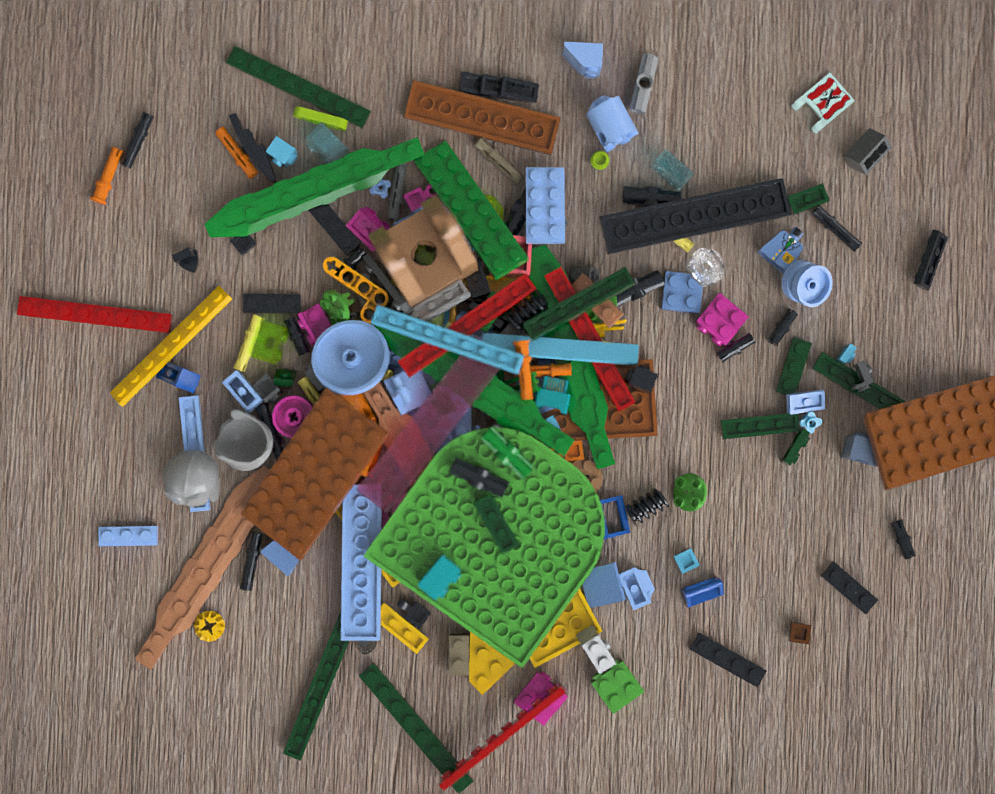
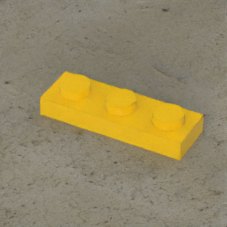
(402, 629)

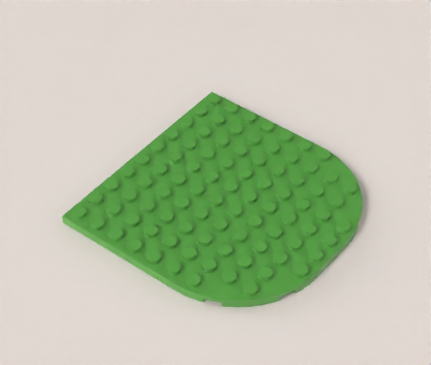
(499, 596)

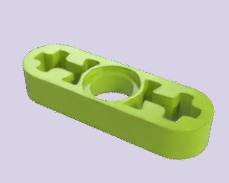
(317, 117)

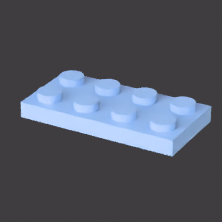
(545, 205)

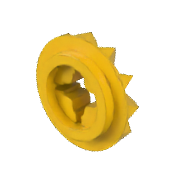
(217, 629)

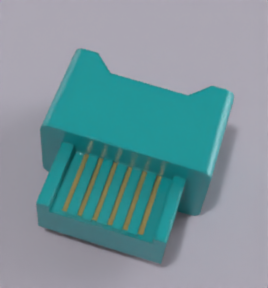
(554, 394)

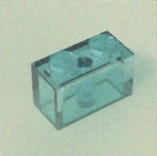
(326, 144)
(672, 170)

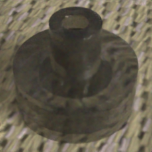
(366, 647)

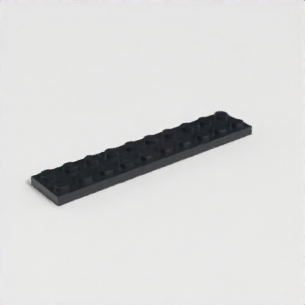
(694, 216)

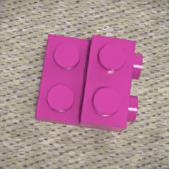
(721, 320)
(533, 689)

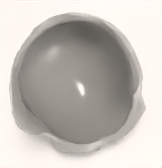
(243, 441)
(191, 478)

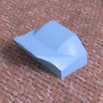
(637, 587)

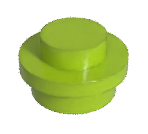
(599, 160)

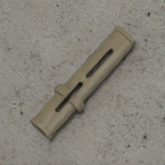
(492, 155)

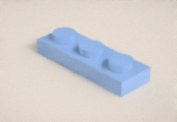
(128, 535)

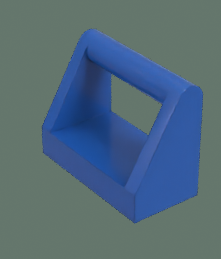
(622, 515)
(702, 591)

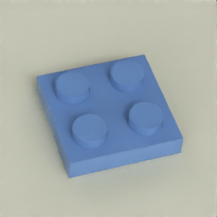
(681, 293)

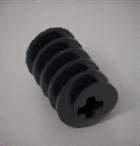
(528, 311)
(646, 506)

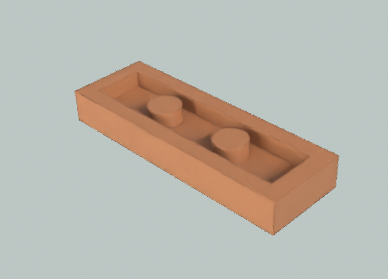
(607, 311)

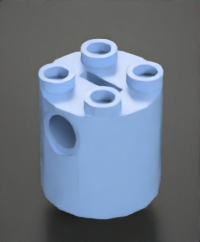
(611, 122)

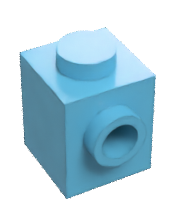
(281, 152)

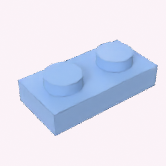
(805, 401)

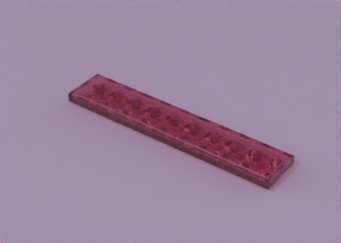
(426, 431)

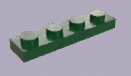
(759, 426)

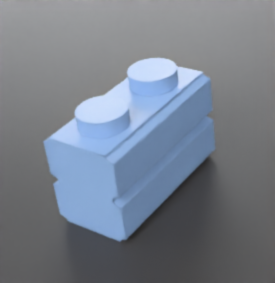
(243, 391)

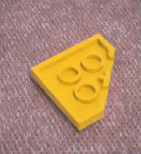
(485, 664)

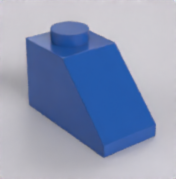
(179, 377)

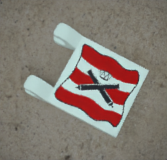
(826, 100)

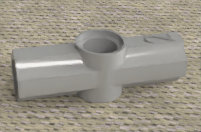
(646, 72)

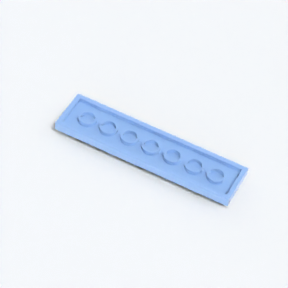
(360, 576)

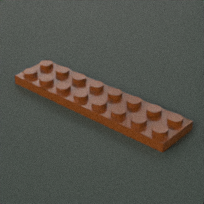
(482, 117)

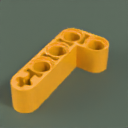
(354, 285)

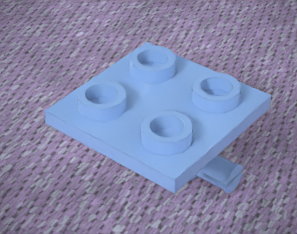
(407, 392)

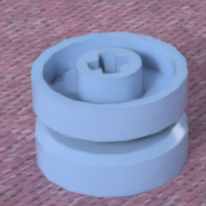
(806, 283)

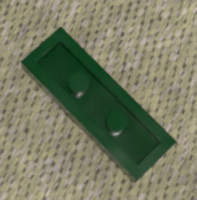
(793, 366)
(496, 523)

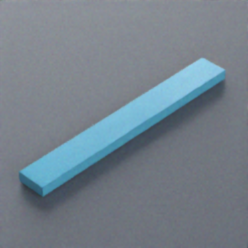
(447, 339)
(570, 349)

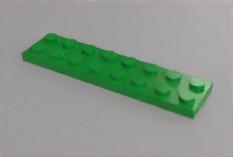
(471, 210)

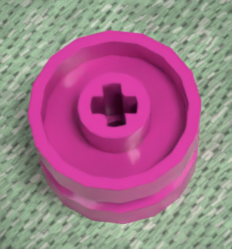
(284, 412)

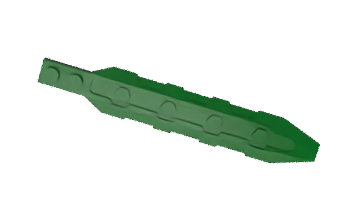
(303, 192)
(496, 399)
(587, 400)

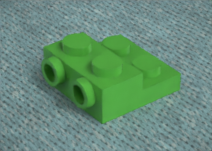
(616, 686)

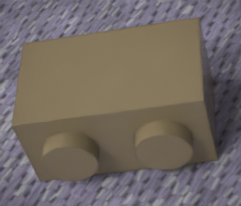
(459, 654)

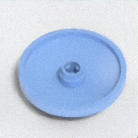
(350, 357)

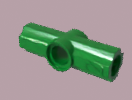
(507, 452)

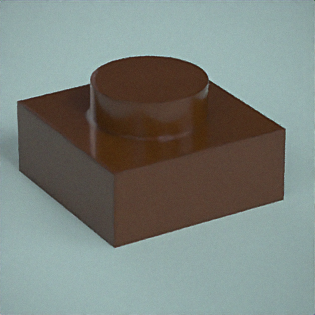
(799, 633)

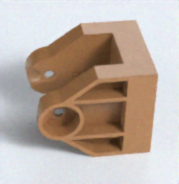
(429, 227)

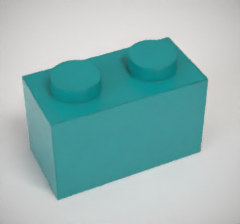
(439, 577)

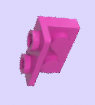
(365, 223)
(314, 321)

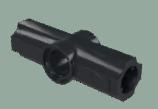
(648, 196)
(517, 215)
(642, 286)
(479, 477)

